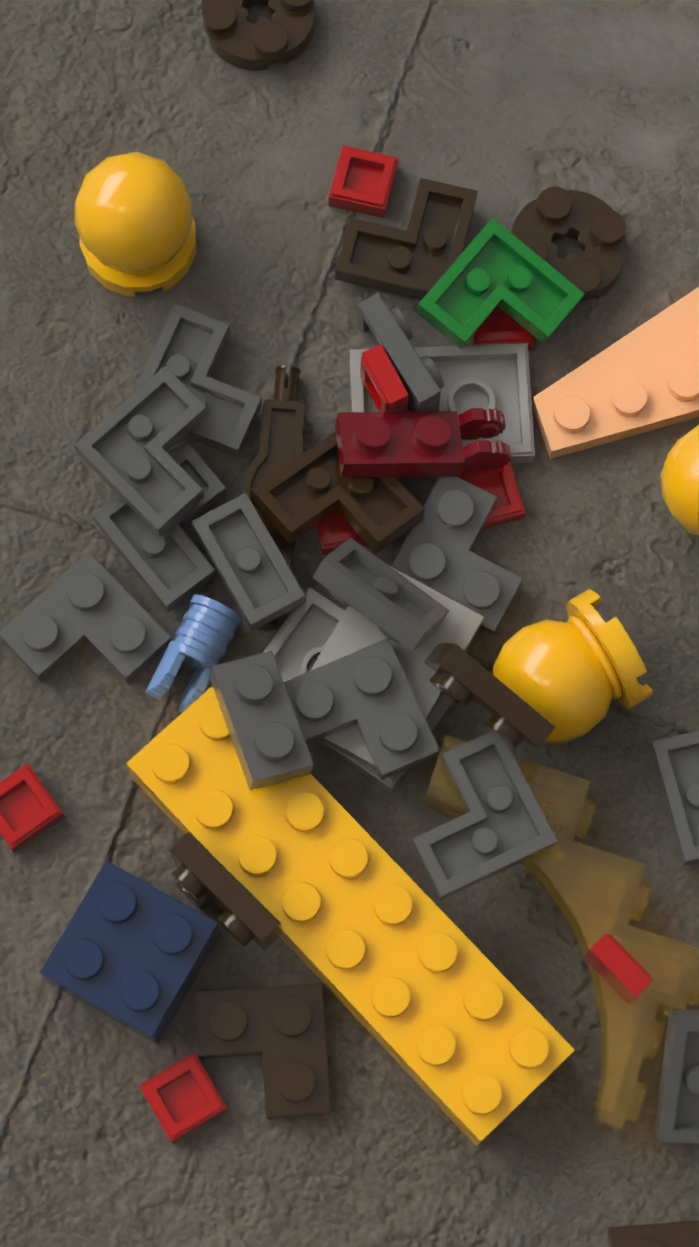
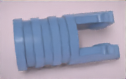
(199, 644)

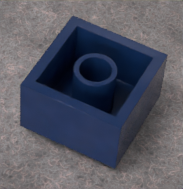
(131, 952)

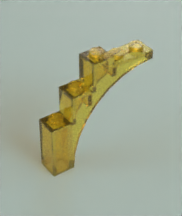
(597, 897)

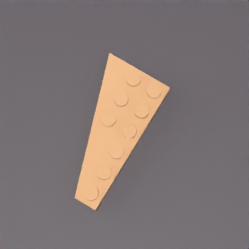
(629, 387)

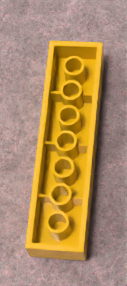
(357, 923)

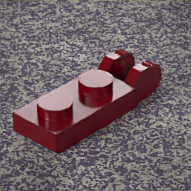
(419, 443)

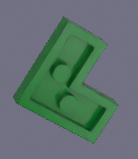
(499, 273)

